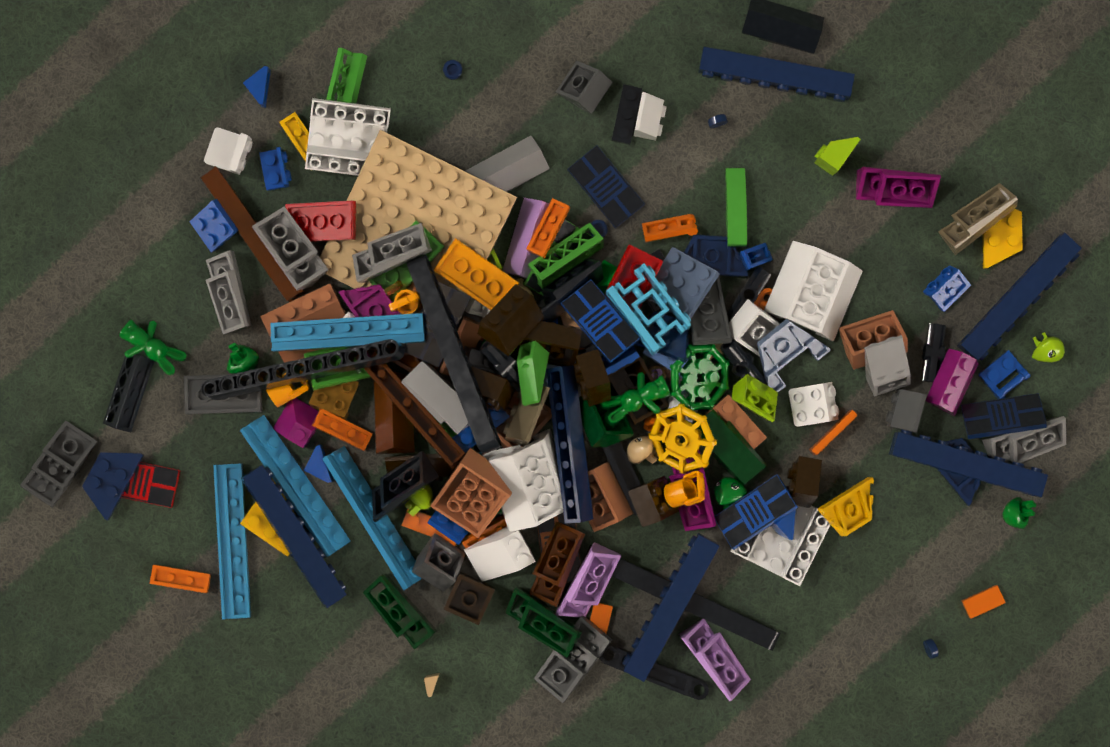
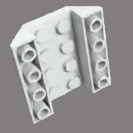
(342, 135)
(813, 289)
(533, 480)
(785, 556)

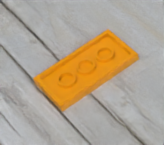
(474, 274)

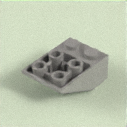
(887, 366)

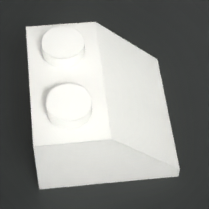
(649, 116)

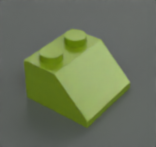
(835, 154)

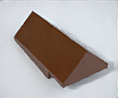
(392, 428)
(556, 563)

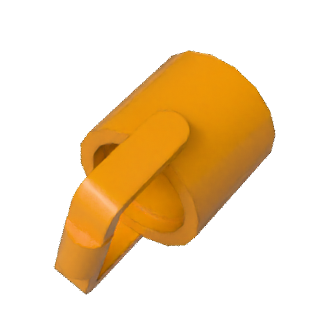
(406, 302)
(283, 394)
(685, 491)

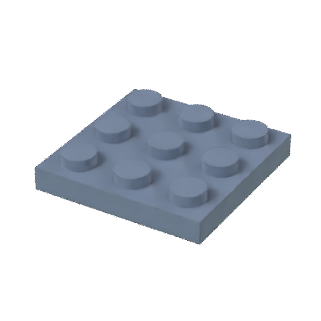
(685, 280)

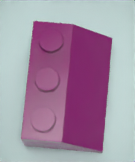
(952, 381)

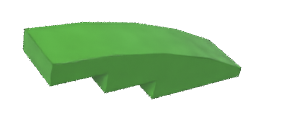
(736, 207)

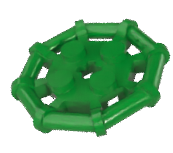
(708, 381)

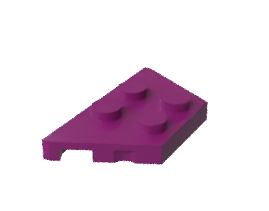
(368, 301)

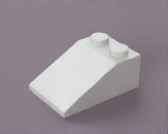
(751, 325)
(500, 554)

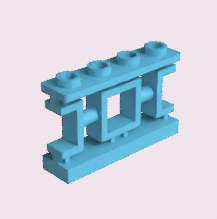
(636, 317)

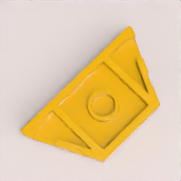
(1003, 239)
(850, 508)

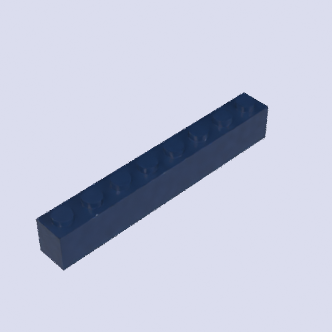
(776, 73)
(1020, 296)
(569, 444)
(968, 464)
(293, 535)
(671, 606)

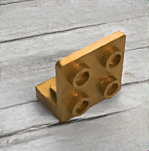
(335, 398)

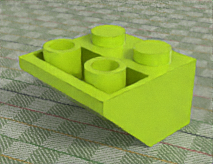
(756, 397)

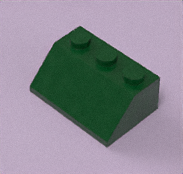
(598, 428)

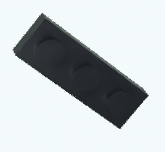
(626, 114)

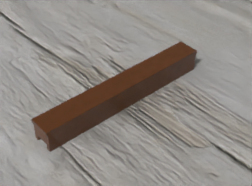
(244, 221)
(415, 413)

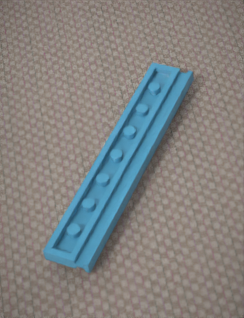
(347, 332)
(295, 485)
(381, 532)
(232, 541)

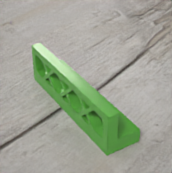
(351, 76)
(571, 260)

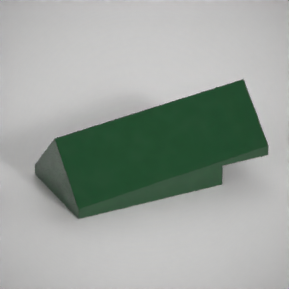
(733, 450)
(399, 611)
(542, 622)

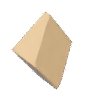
(430, 683)

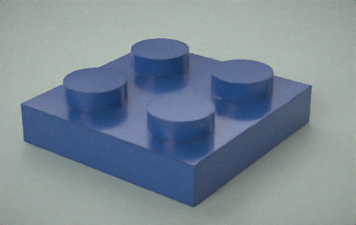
(213, 225)

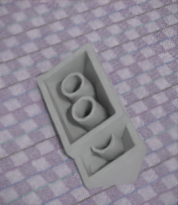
(512, 166)
(291, 249)
(390, 252)
(227, 292)
(436, 395)
(1027, 444)

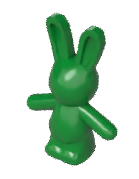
(154, 348)
(634, 399)

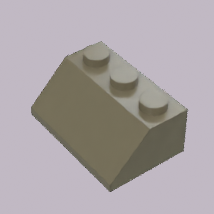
(524, 420)

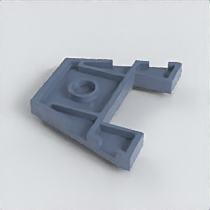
(783, 346)

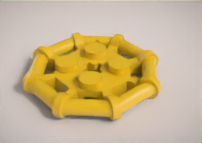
(692, 437)

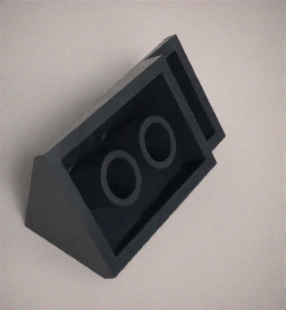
(783, 25)
(566, 285)
(401, 485)

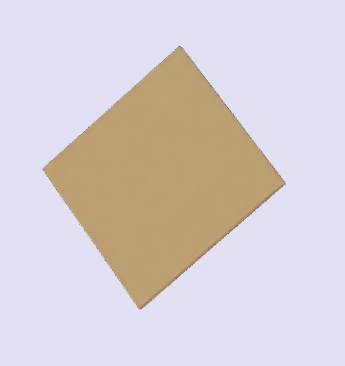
(412, 185)

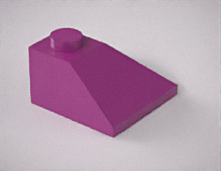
(296, 422)

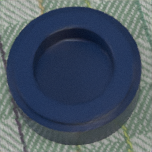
(452, 69)
(717, 121)
(600, 226)
(931, 648)

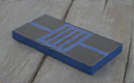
(600, 321)
(755, 512)

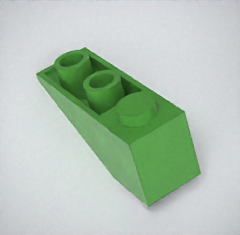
(532, 367)

